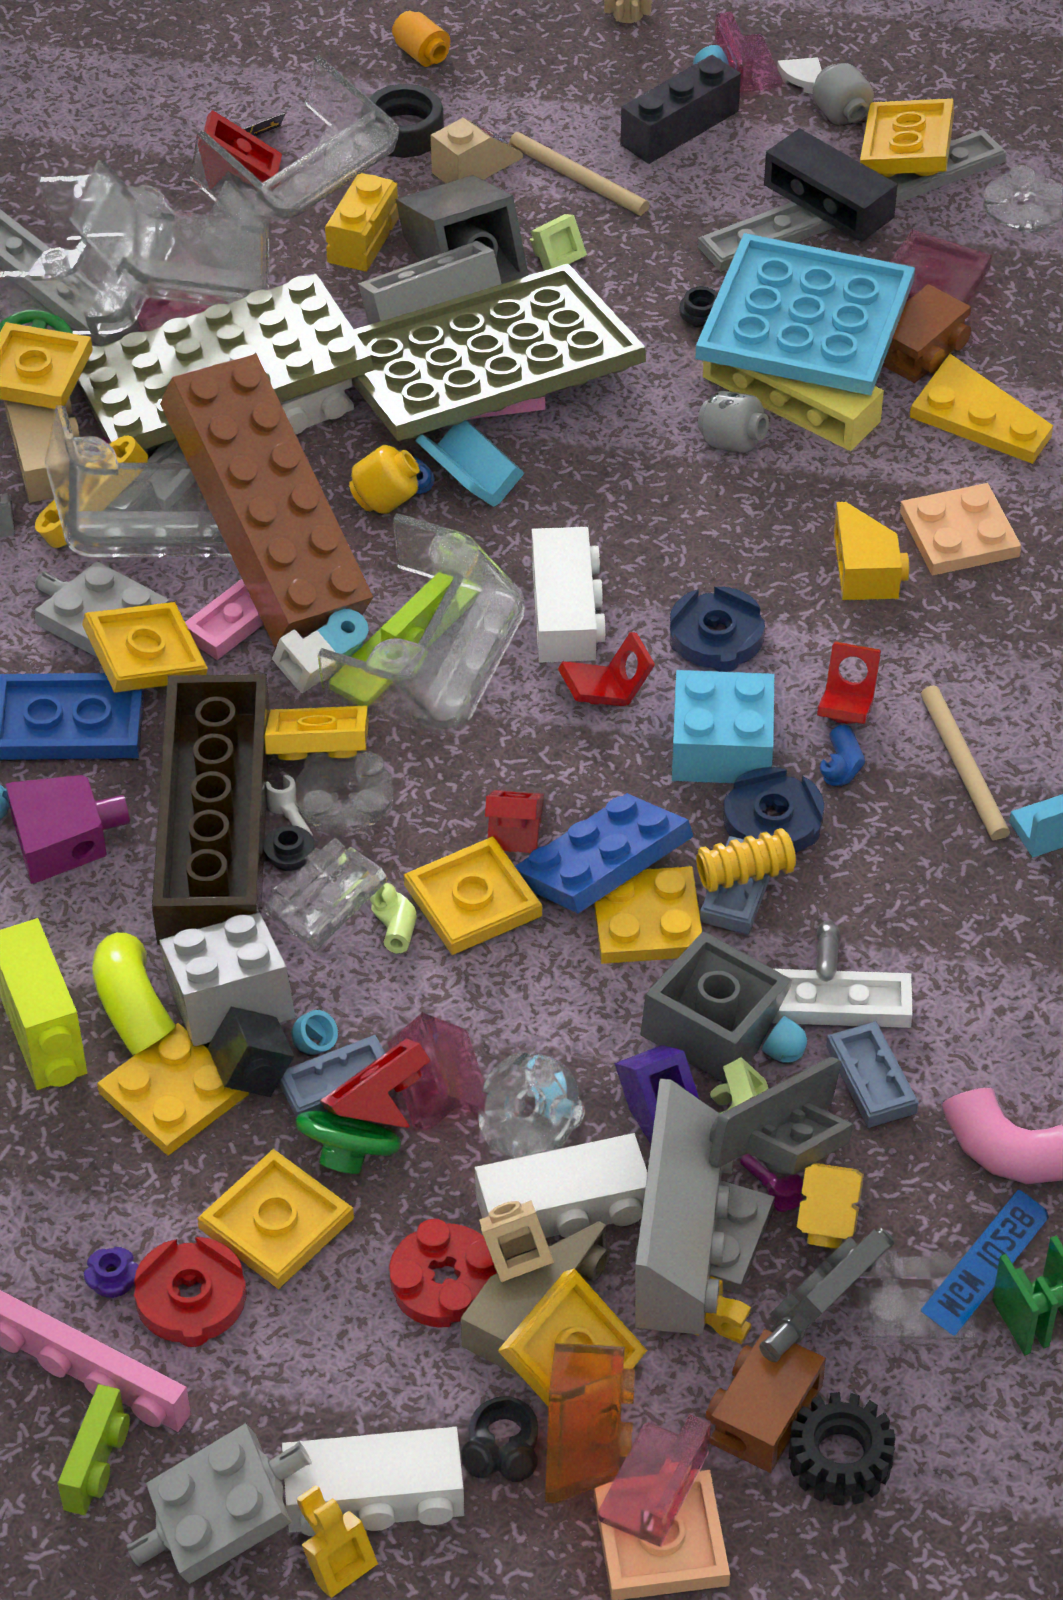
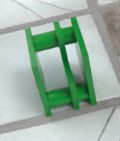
(1030, 1306)

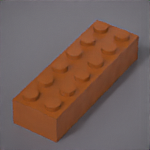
(264, 496)

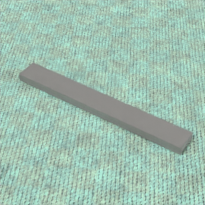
(794, 223)

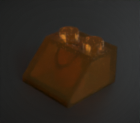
(586, 1418)

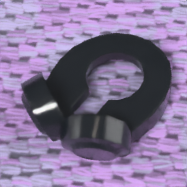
(513, 1460)

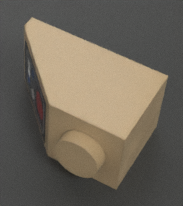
(469, 150)

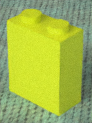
(39, 1006)

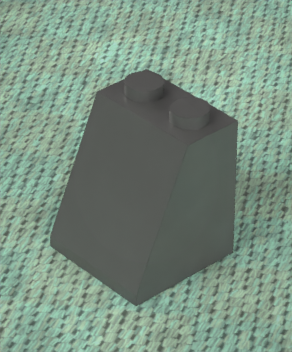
(462, 214)

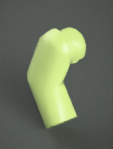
(397, 915)

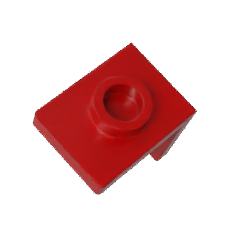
(609, 683)
(846, 700)

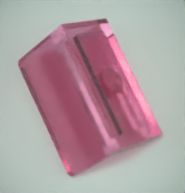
(746, 55)
(450, 1077)
(656, 1480)

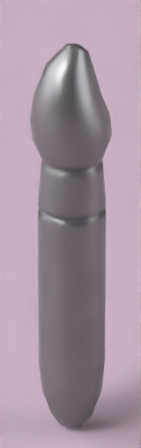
(827, 950)

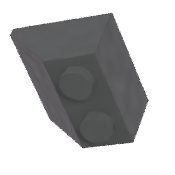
(713, 1005)

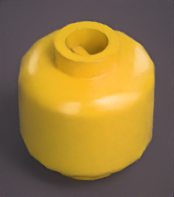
(384, 479)

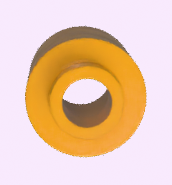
(421, 38)

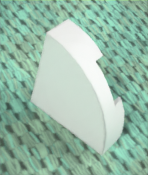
(800, 72)

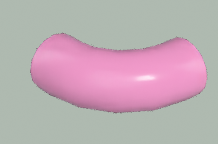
(999, 1143)

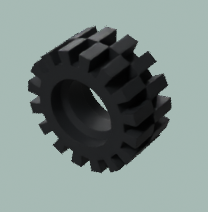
(834, 1477)

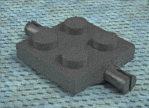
(821, 1290)

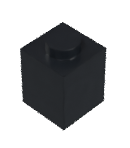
(250, 1052)

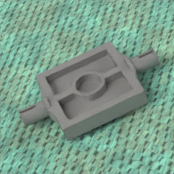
(91, 591)
(218, 1503)

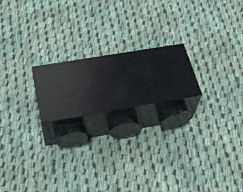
(680, 109)
(830, 184)

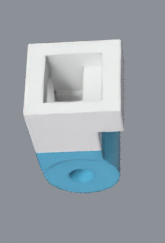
(298, 656)

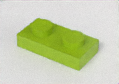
(87, 1466)

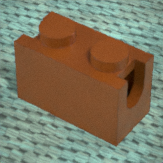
(927, 333)
(763, 1401)

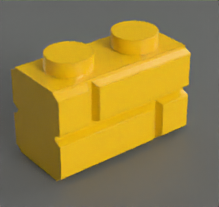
(362, 222)
(829, 1208)

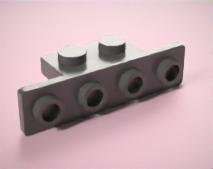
(784, 1123)

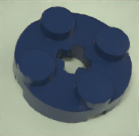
(712, 648)
(771, 787)

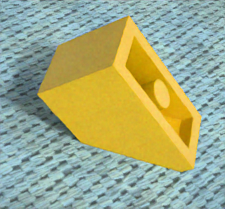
(867, 556)

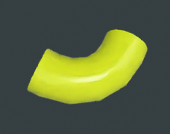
(128, 993)

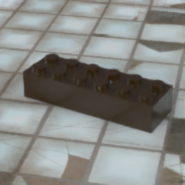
(211, 802)

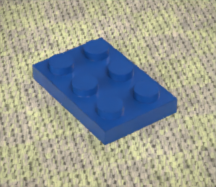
(68, 717)
(603, 852)

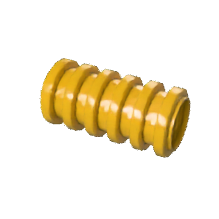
(746, 860)

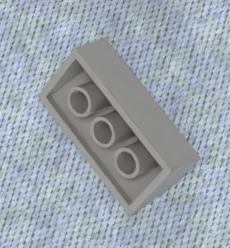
(680, 1218)

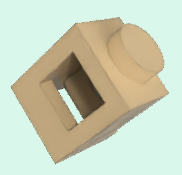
(511, 1231)

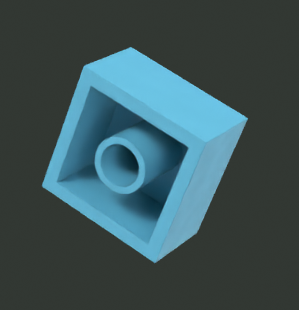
(722, 725)

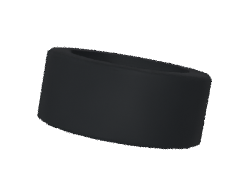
(414, 101)

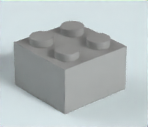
(225, 968)

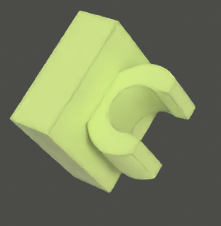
(558, 242)
(741, 1084)

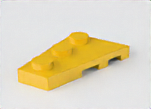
(978, 410)

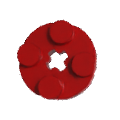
(434, 1247)
(193, 1318)

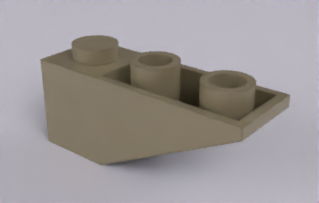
(505, 1304)

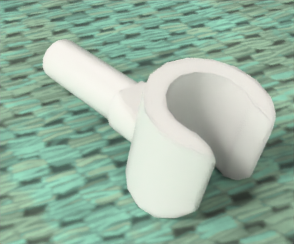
(284, 802)

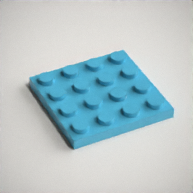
(806, 314)

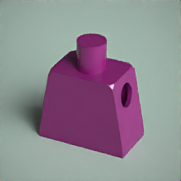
(61, 823)

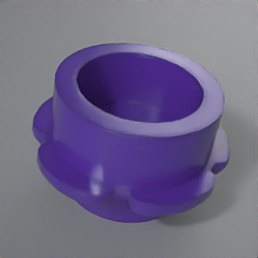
(111, 1283)

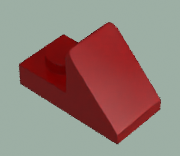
(247, 149)
(514, 819)
(367, 1094)

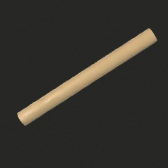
(579, 174)
(965, 763)

